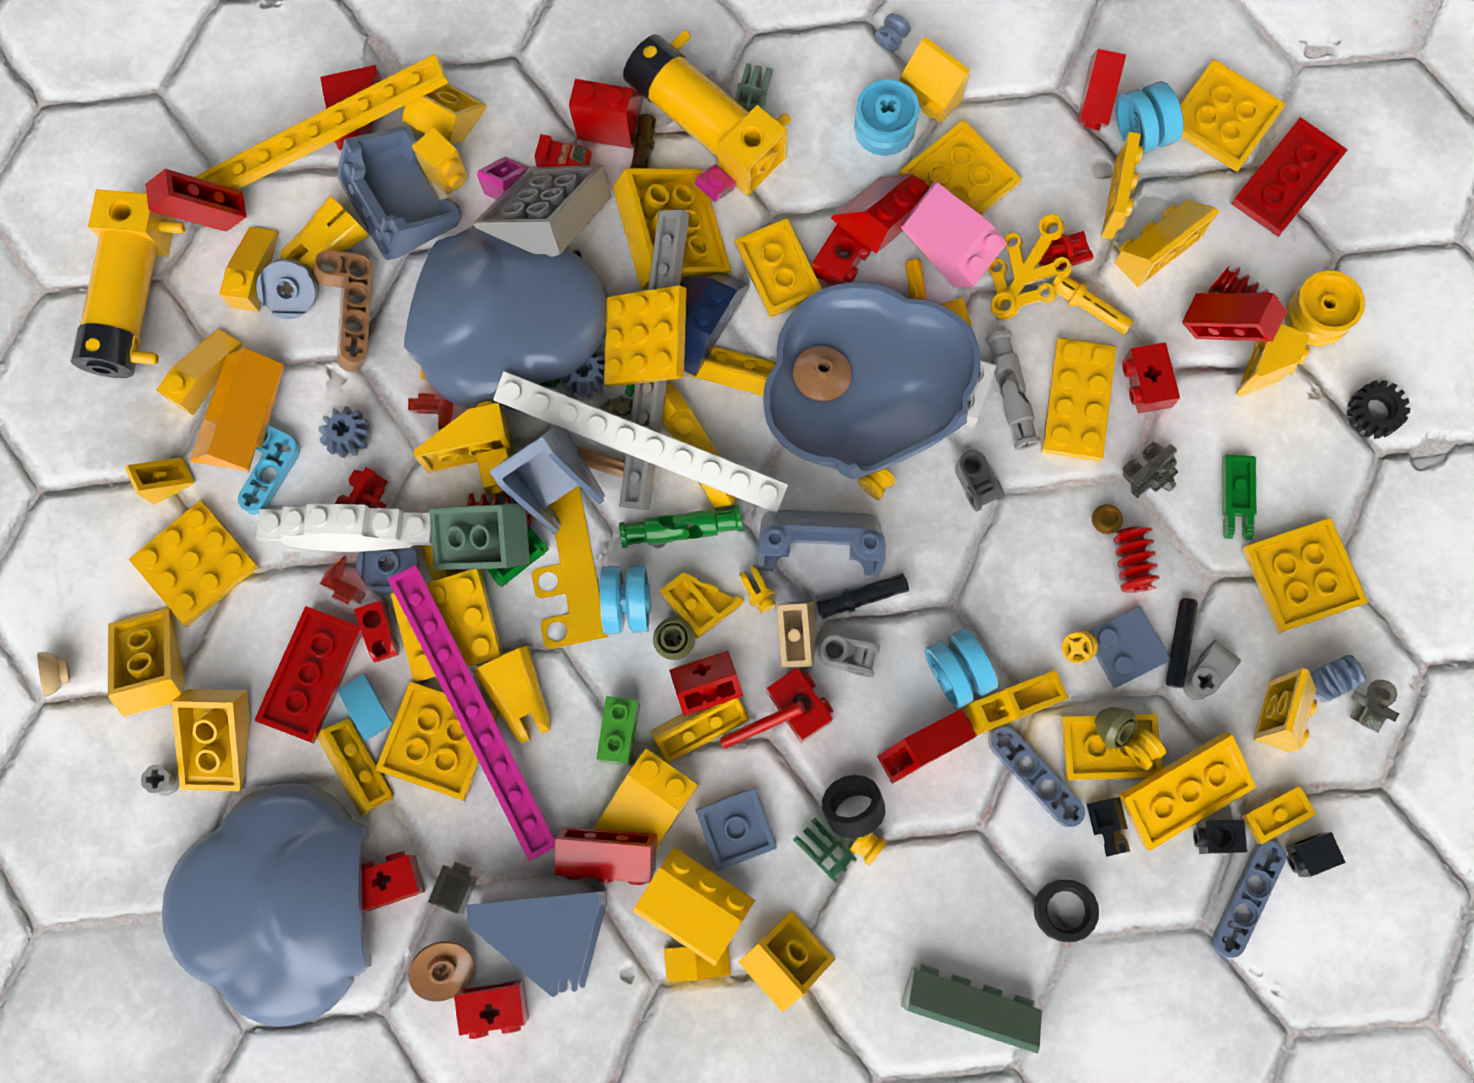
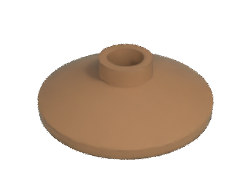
(817, 384)
(443, 982)

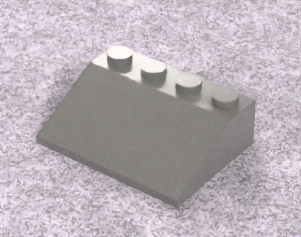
(547, 207)

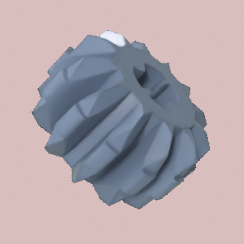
(593, 382)
(351, 440)
(1338, 678)

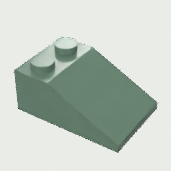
(479, 536)

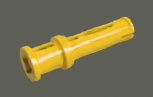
(1079, 295)

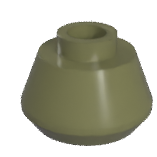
(669, 631)
(1115, 726)

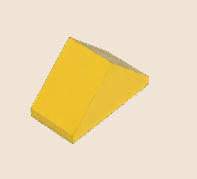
(159, 478)
(686, 965)

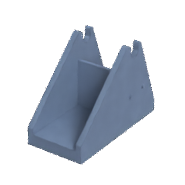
(545, 473)
(544, 936)

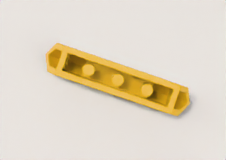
(682, 425)

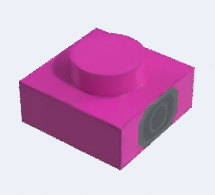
(715, 183)

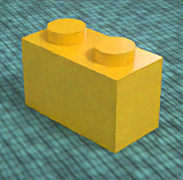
(440, 161)

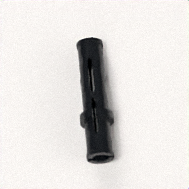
(867, 594)

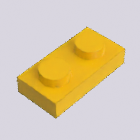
(1279, 815)

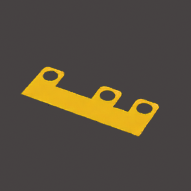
(574, 574)

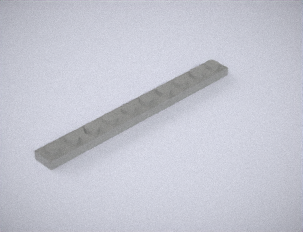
(650, 396)

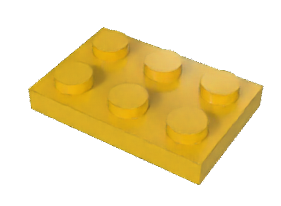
(1123, 181)
(777, 267)
(1090, 759)

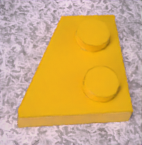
(698, 603)

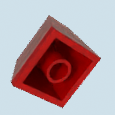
(605, 112)

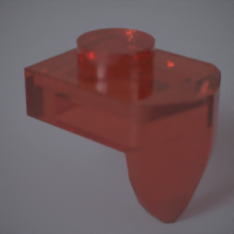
(429, 404)
(342, 590)

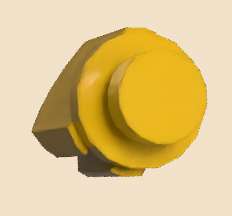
(763, 598)

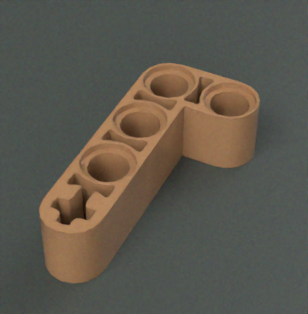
(349, 311)

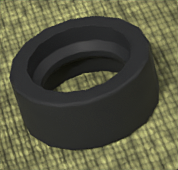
(864, 822)
(1091, 911)

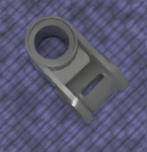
(978, 482)

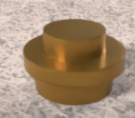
(1107, 519)

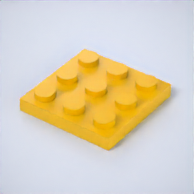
(1227, 115)
(965, 168)
(645, 336)
(193, 563)
(1304, 575)
(468, 616)
(430, 745)

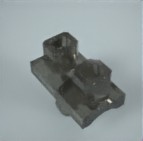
(1156, 473)
(1373, 709)

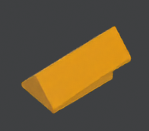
(238, 411)

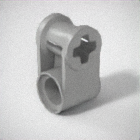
(851, 655)
(1213, 668)

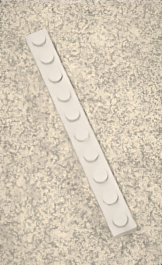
(640, 441)

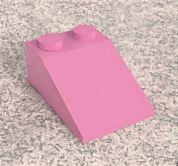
(953, 236)

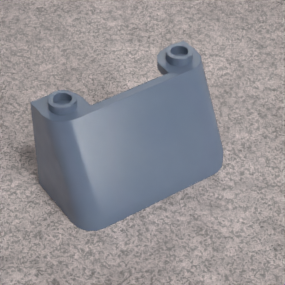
(392, 192)
(858, 530)

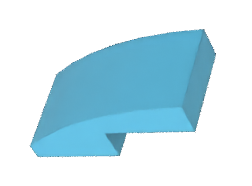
(365, 707)

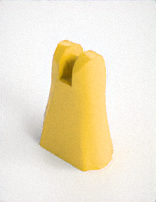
(326, 230)
(515, 691)

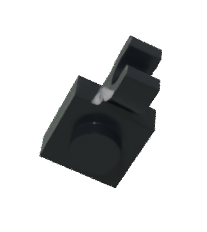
(1108, 819)

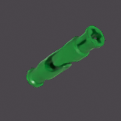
(657, 529)

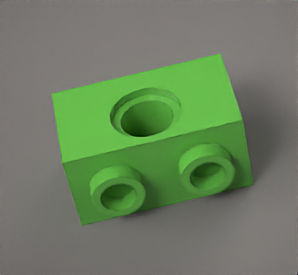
(618, 731)

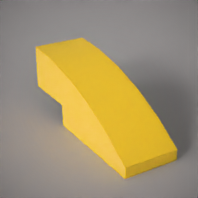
(1015, 702)

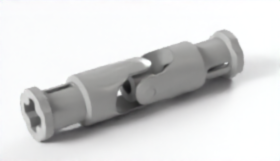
(1017, 407)

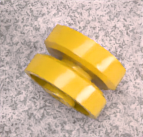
(1325, 307)

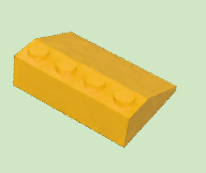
(645, 193)

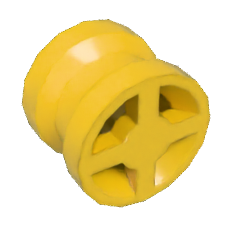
(876, 483)
(1075, 651)
(1145, 749)
(868, 847)

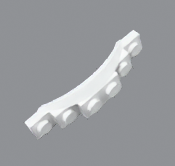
(343, 527)

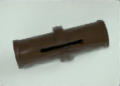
(643, 142)

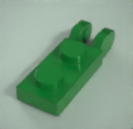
(1238, 494)

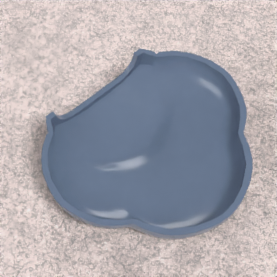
(500, 310)
(907, 384)
(273, 905)

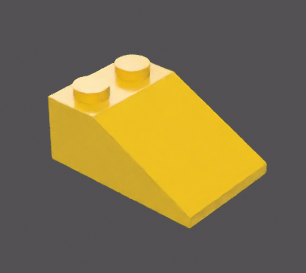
(470, 433)
(144, 662)
(1287, 711)
(211, 738)
(648, 798)

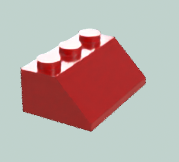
(880, 209)

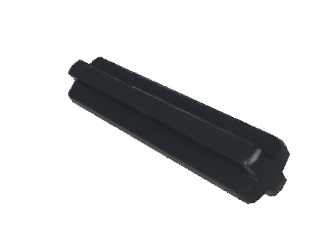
(1181, 643)

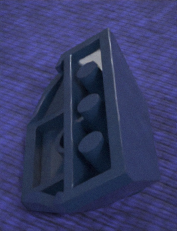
(709, 307)

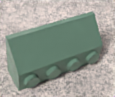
(973, 1009)

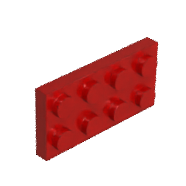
(1289, 176)
(309, 675)

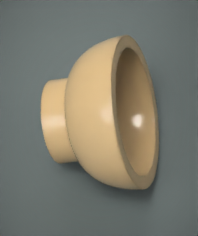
(52, 672)

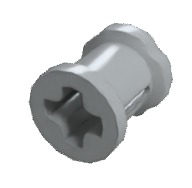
(150, 778)

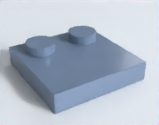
(1128, 647)
(735, 828)

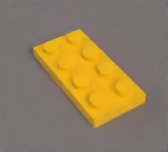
(1079, 399)
(1187, 790)

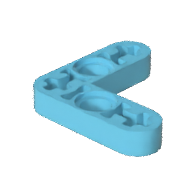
(270, 449)

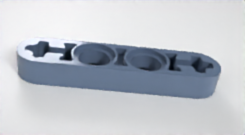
(1032, 780)
(1253, 901)

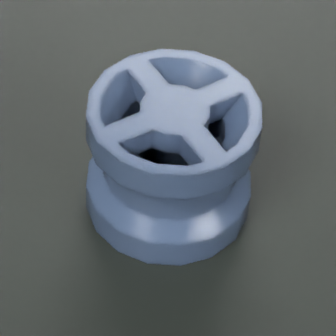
(892, 32)

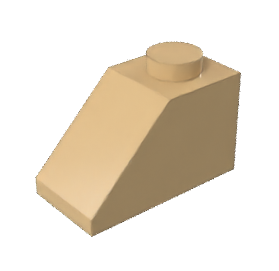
(797, 633)

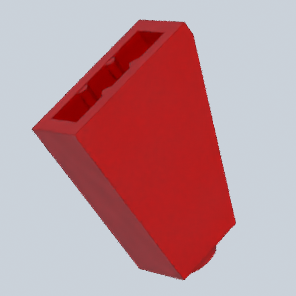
(344, 85)
(1100, 89)
(926, 745)

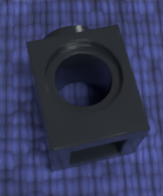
(1233, 833)
(1314, 855)

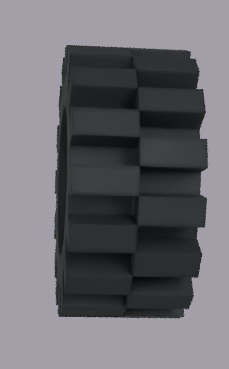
(1389, 397)

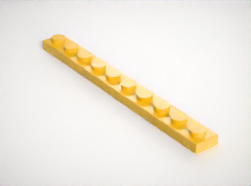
(329, 125)

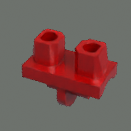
(1072, 247)
(367, 489)

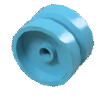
(1151, 113)
(886, 117)
(623, 599)
(961, 668)

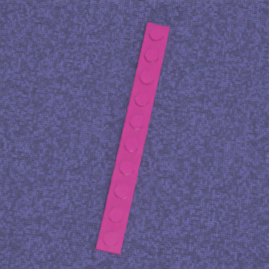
(472, 713)

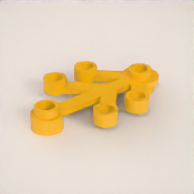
(1026, 271)

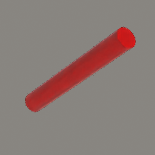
(762, 725)

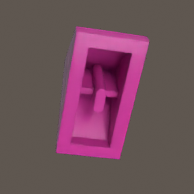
(500, 176)

